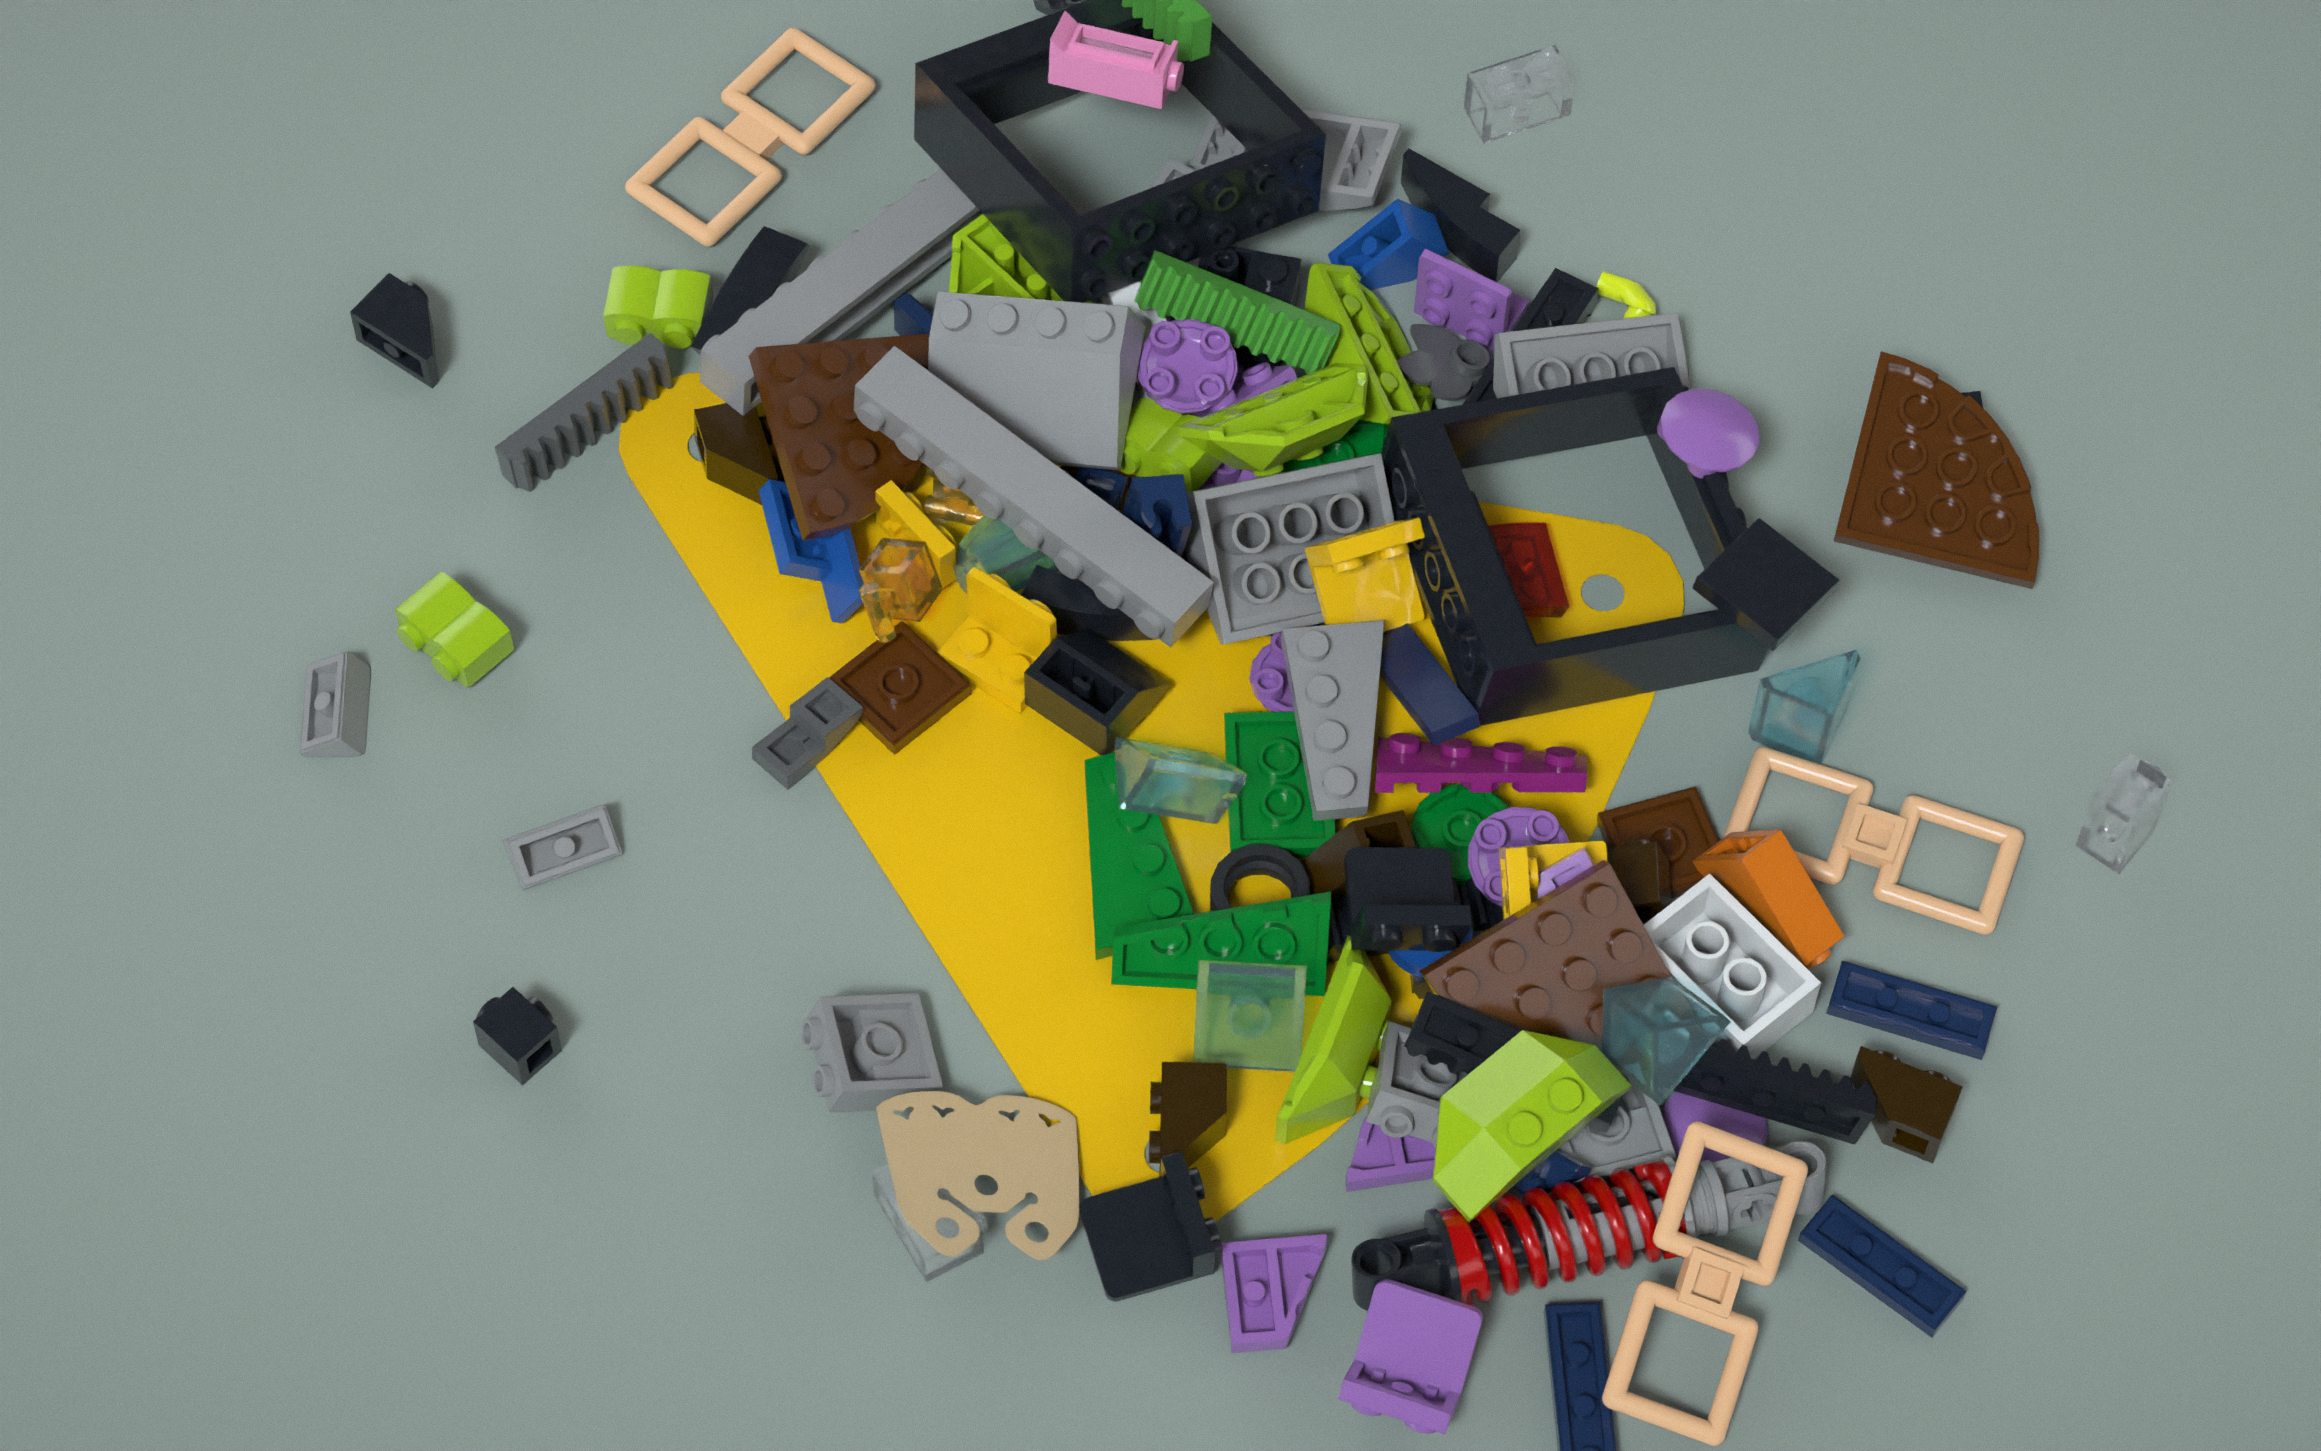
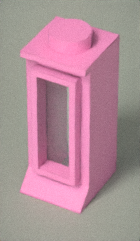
(1113, 63)

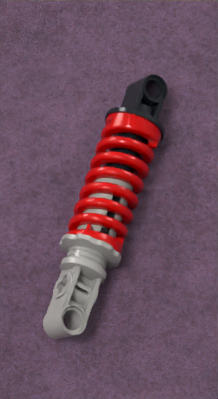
(1574, 1227)

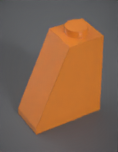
(1775, 889)

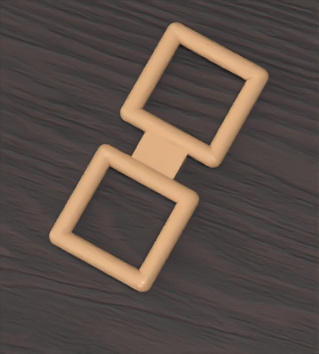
(750, 137)
(1885, 839)
(1705, 1284)

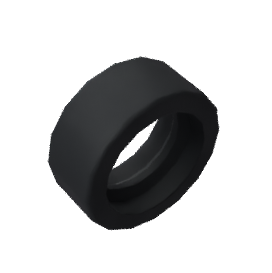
(1257, 860)

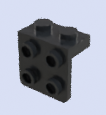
(1403, 900)
(1151, 1232)

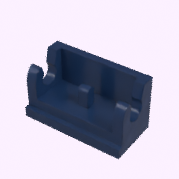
(1160, 509)

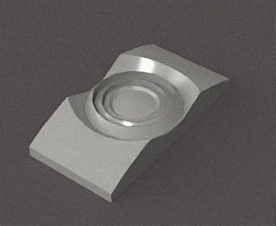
(1353, 163)

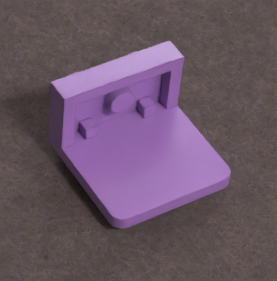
(1412, 1357)

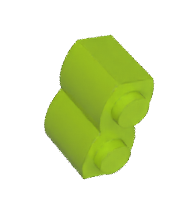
(656, 302)
(1157, 449)
(453, 630)

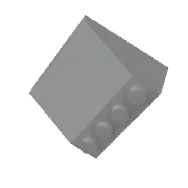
(1043, 370)
(1255, 536)

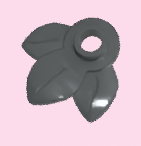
(1444, 362)

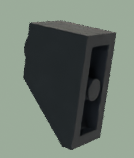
(399, 327)

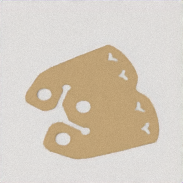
(979, 1141)

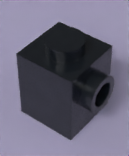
(517, 1034)

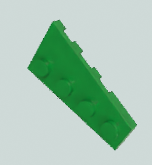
(1129, 860)
(1265, 933)

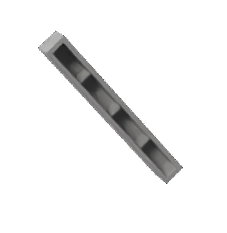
(843, 286)
(1032, 497)

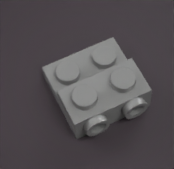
(869, 1049)
(1407, 1089)
(1632, 1139)

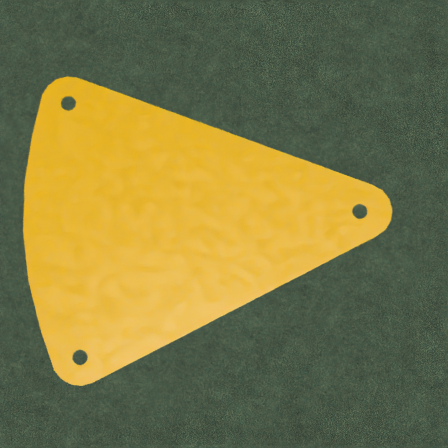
(990, 804)

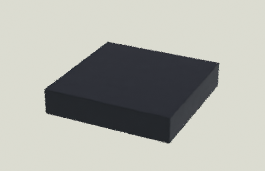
(1765, 584)

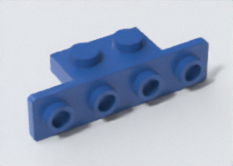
(822, 559)

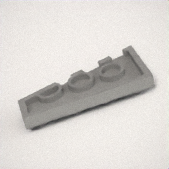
(1334, 702)

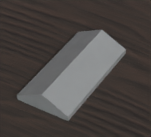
(1587, 353)

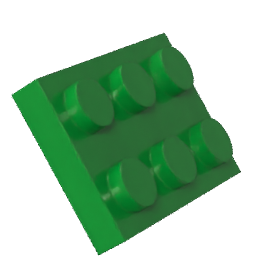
(1275, 796)

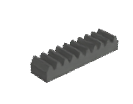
(584, 411)

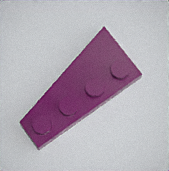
(1478, 768)

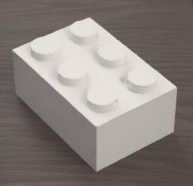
(1733, 966)

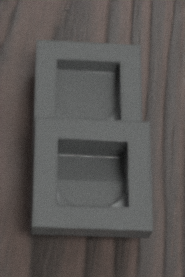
(809, 735)

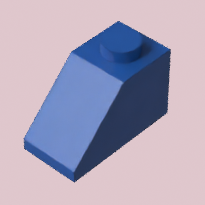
(1390, 245)

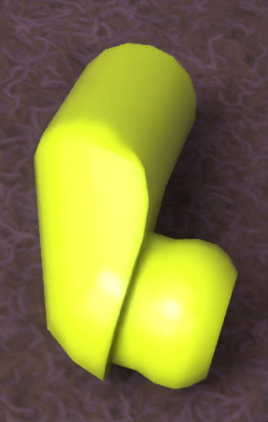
(1627, 293)

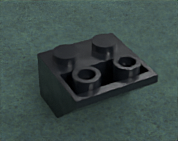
(1260, 271)
(1091, 689)

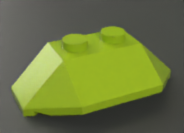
(991, 266)
(1366, 338)
(1284, 421)
(1339, 1051)
(1517, 1114)

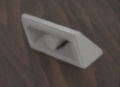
(335, 707)
(562, 846)

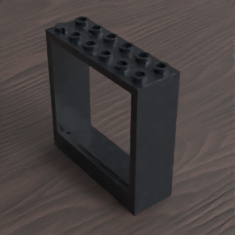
(1110, 247)
(1469, 586)

